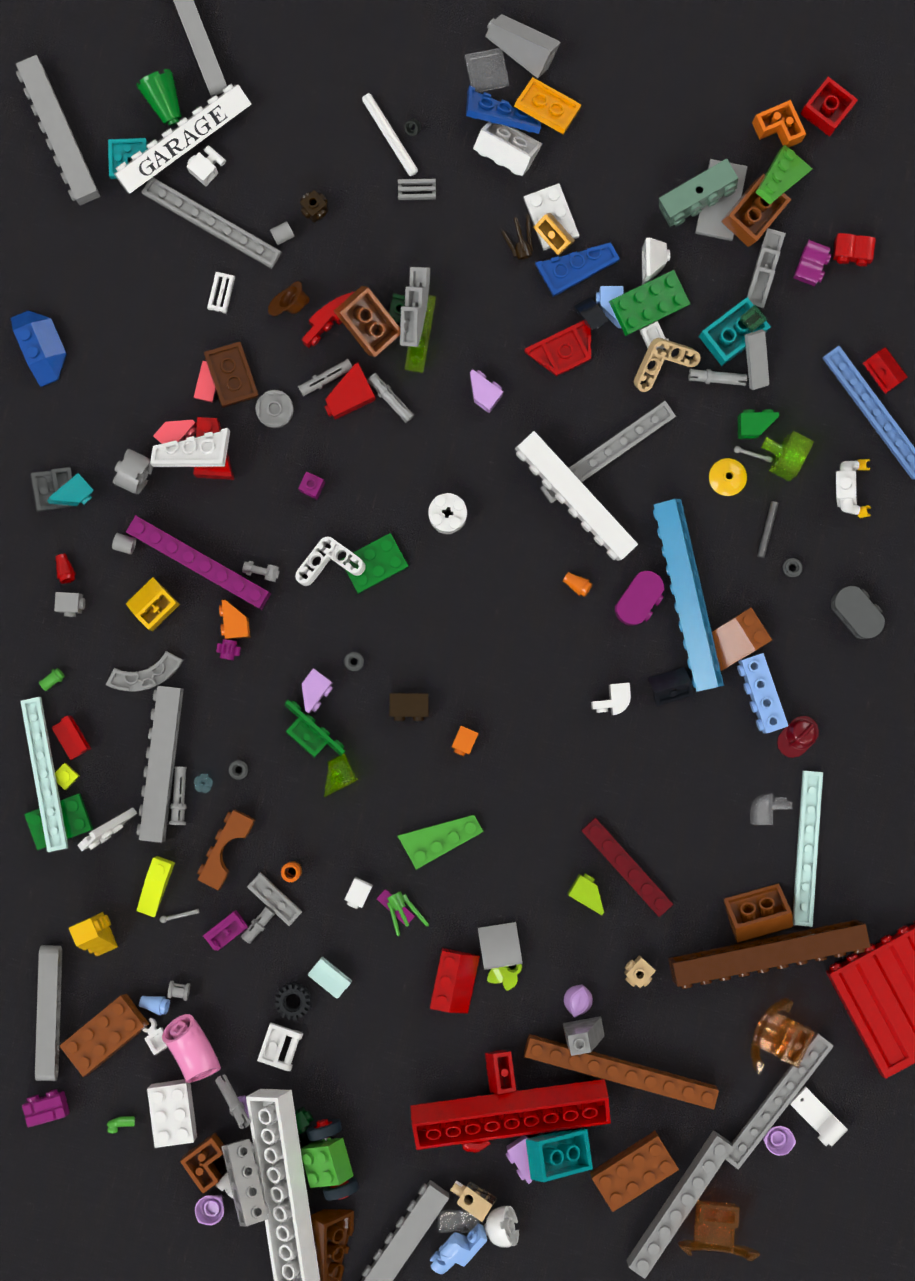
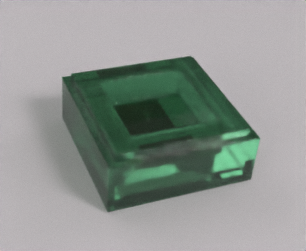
(753, 318)

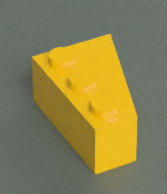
(94, 934)

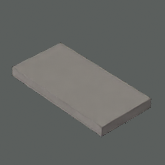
(710, 218)

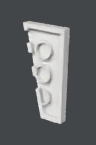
(193, 452)

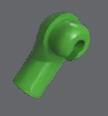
(126, 1121)

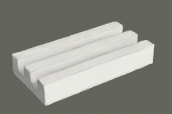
(217, 308)

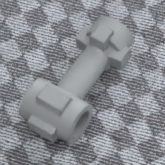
(271, 572)

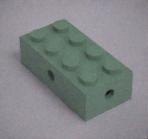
(698, 192)

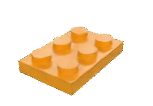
(547, 105)

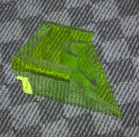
(339, 775)

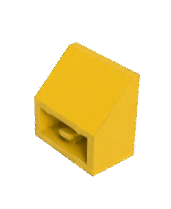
(152, 604)

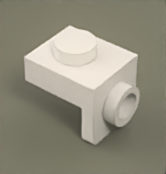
(651, 332)

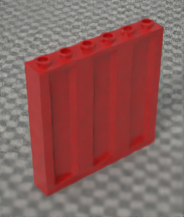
(880, 998)

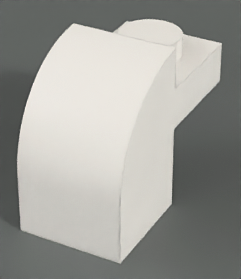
(618, 702)

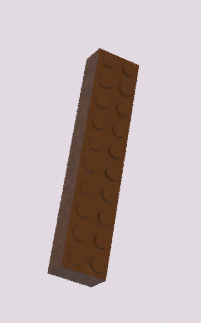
(768, 953)

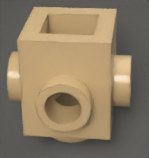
(644, 977)

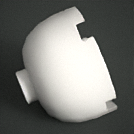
(501, 1227)

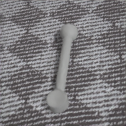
(737, 449)
(163, 919)

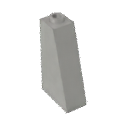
(523, 44)
(583, 1035)

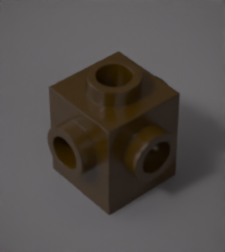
(316, 211)

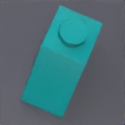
(72, 492)

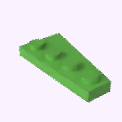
(782, 175)
(434, 841)

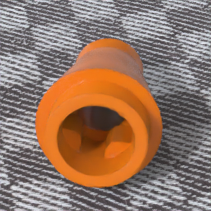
(578, 584)

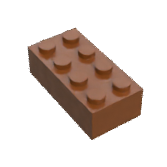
(104, 1035)
(633, 1171)

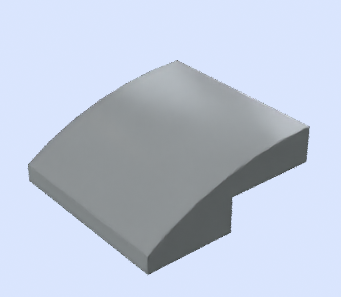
(500, 945)

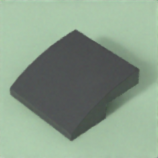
(46, 484)

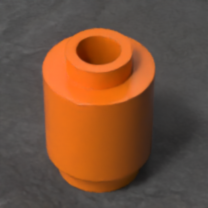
(291, 877)

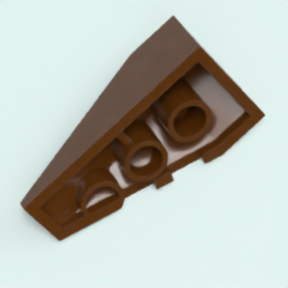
(331, 1236)

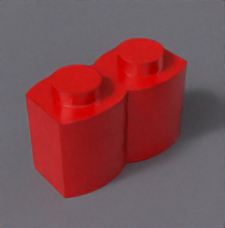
(853, 249)

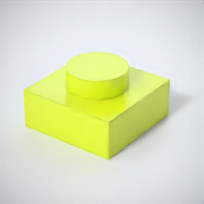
(66, 776)

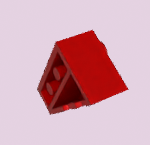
(207, 425)

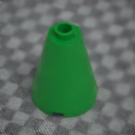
(161, 95)

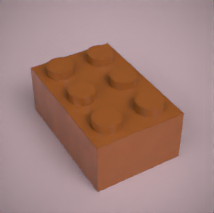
(753, 215)
(368, 321)

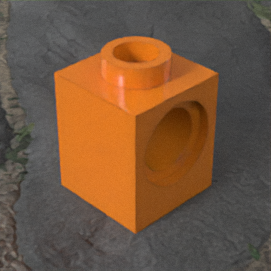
(464, 741)

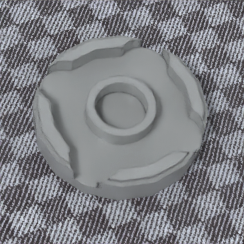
(274, 409)

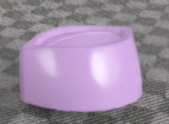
(578, 1000)
(779, 1140)
(209, 1209)

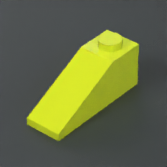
(155, 885)

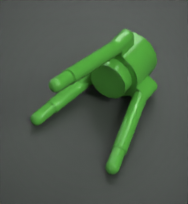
(397, 902)

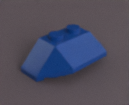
(40, 346)

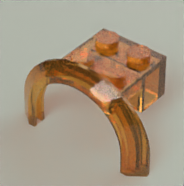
(780, 1036)
(716, 1229)

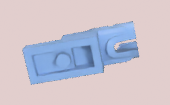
(458, 1249)

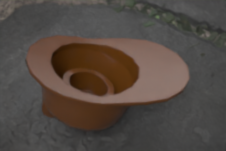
(289, 300)

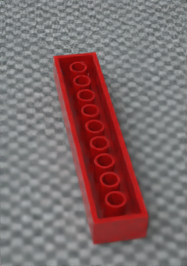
(510, 1114)

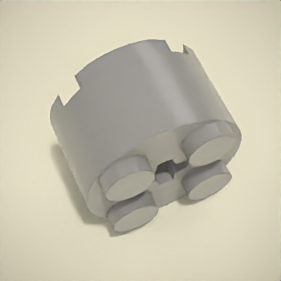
(133, 472)

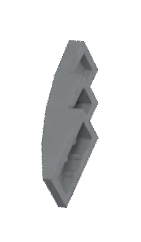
(765, 267)
(415, 307)

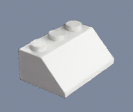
(507, 147)

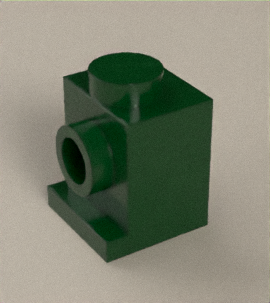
(397, 301)
(303, 1119)

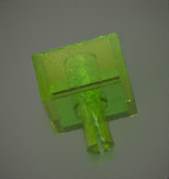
(789, 455)

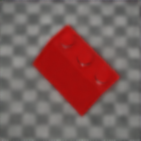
(454, 981)

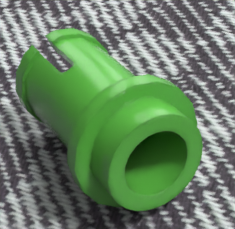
(50, 680)

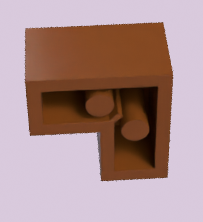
(200, 1164)

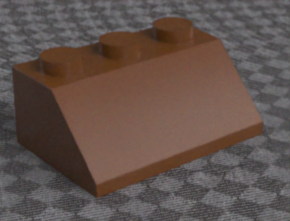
(758, 912)

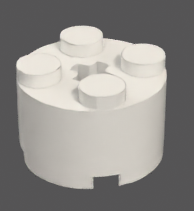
(443, 503)

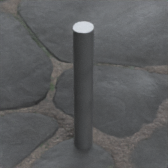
(767, 529)

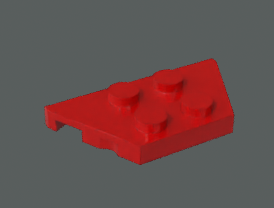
(563, 350)

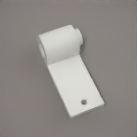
(818, 1117)

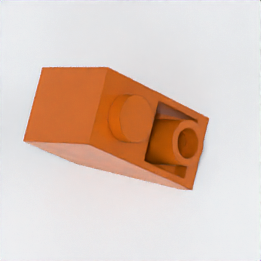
(235, 623)

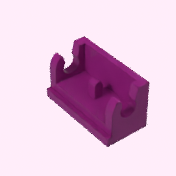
(225, 931)

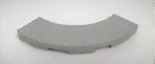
(147, 678)

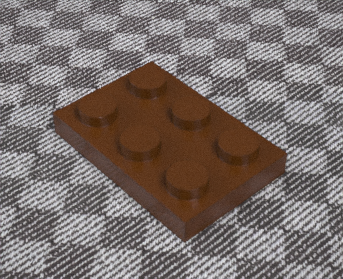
(231, 374)

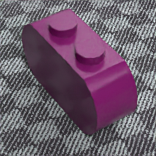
(640, 598)

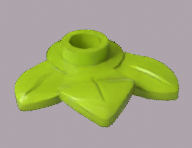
(505, 975)

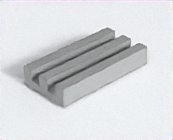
(405, 182)

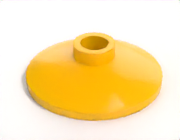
(726, 486)

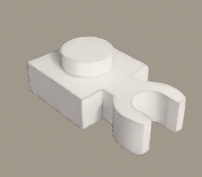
(154, 1039)

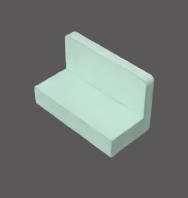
(329, 977)

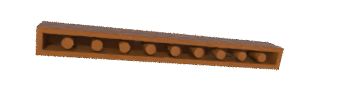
(622, 1072)

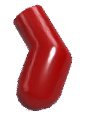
(475, 1146)

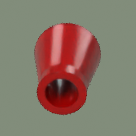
(65, 571)

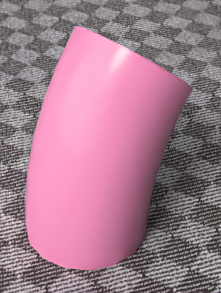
(190, 1048)

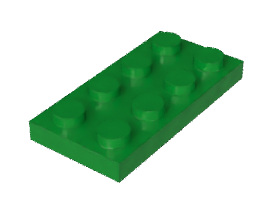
(649, 302)

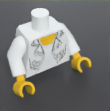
(847, 487)

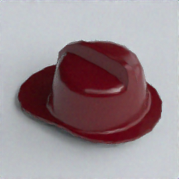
(798, 736)

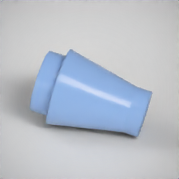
(155, 1004)

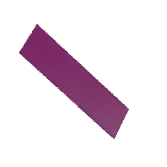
(383, 900)

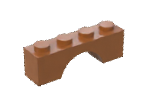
(214, 871)

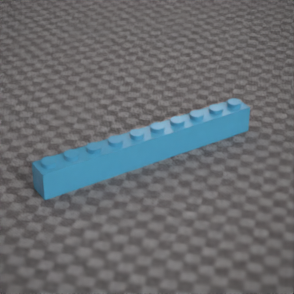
(688, 595)

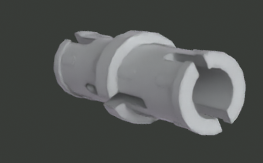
(258, 925)

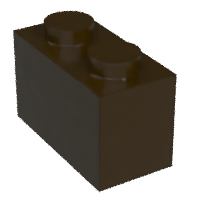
(409, 706)

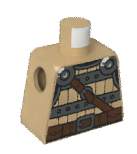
(481, 1201)

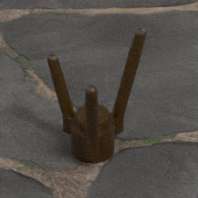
(522, 249)

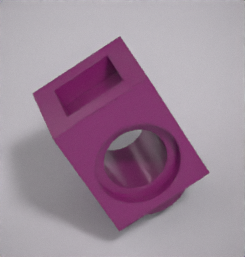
(311, 485)

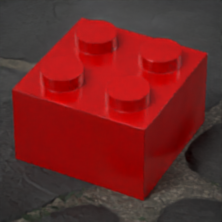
(829, 106)

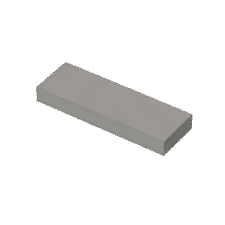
(757, 359)
(274, 899)

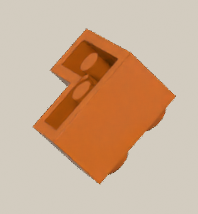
(780, 120)

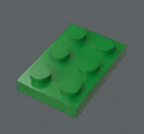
(381, 561)
(74, 816)

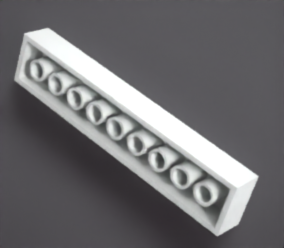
(284, 1185)

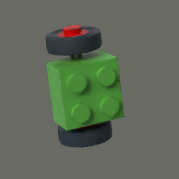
(328, 1161)

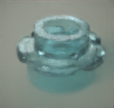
(203, 788)

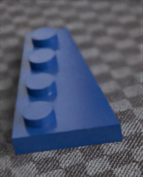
(488, 109)
(571, 269)

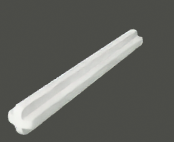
(389, 134)

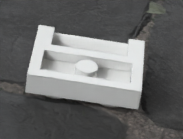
(273, 1045)

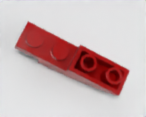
(322, 321)

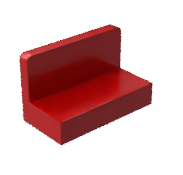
(885, 370)
(71, 737)

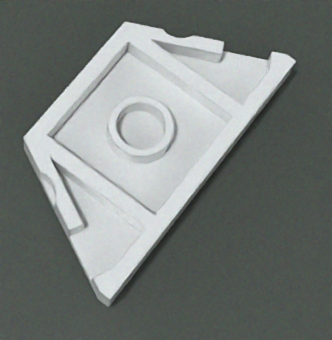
(105, 831)

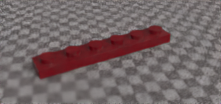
(627, 867)

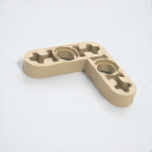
(659, 356)

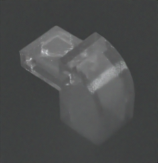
(762, 808)

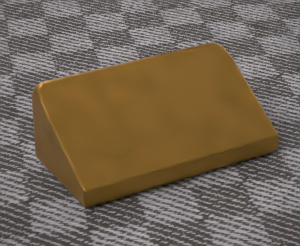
(554, 233)

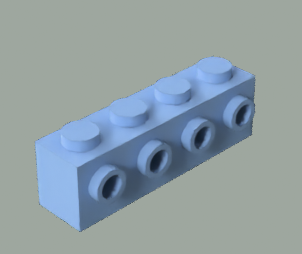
(762, 693)

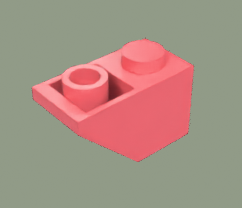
(176, 431)

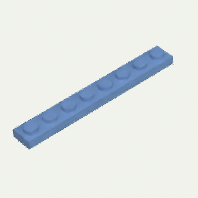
(872, 409)

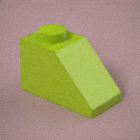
(587, 893)

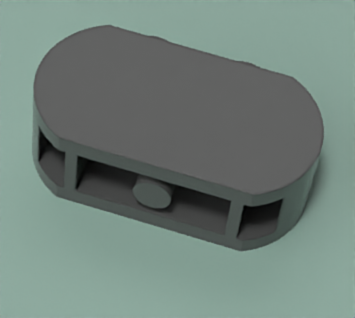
(858, 612)

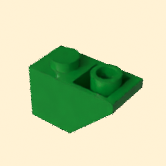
(753, 424)

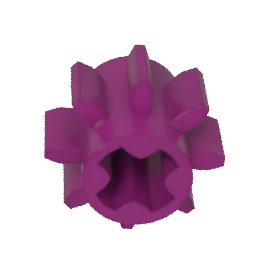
(228, 649)

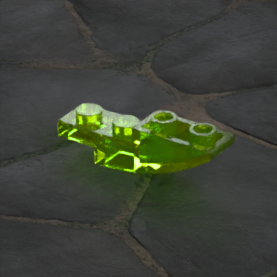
(417, 355)

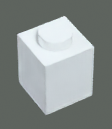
(358, 893)

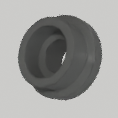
(798, 567)
(348, 661)
(232, 767)

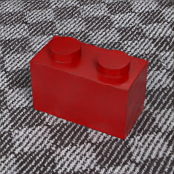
(500, 1071)

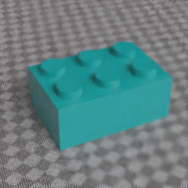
(727, 334)
(559, 1154)

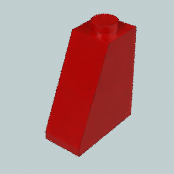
(349, 394)

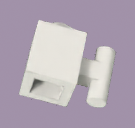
(203, 168)

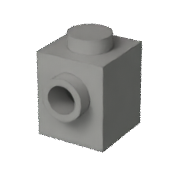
(69, 603)

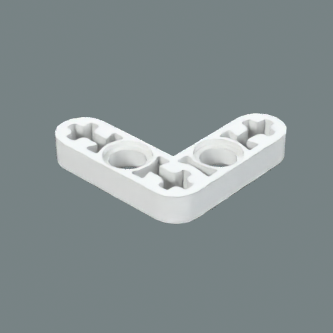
(331, 553)

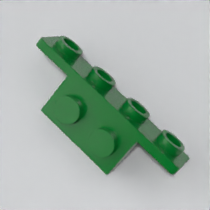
(308, 734)

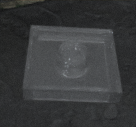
(487, 70)

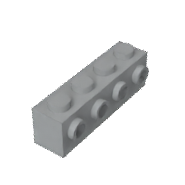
(245, 1182)

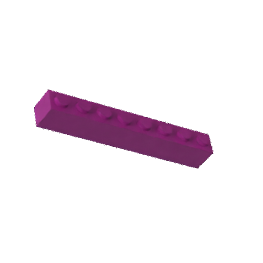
(198, 562)

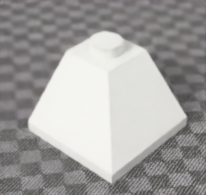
(653, 258)

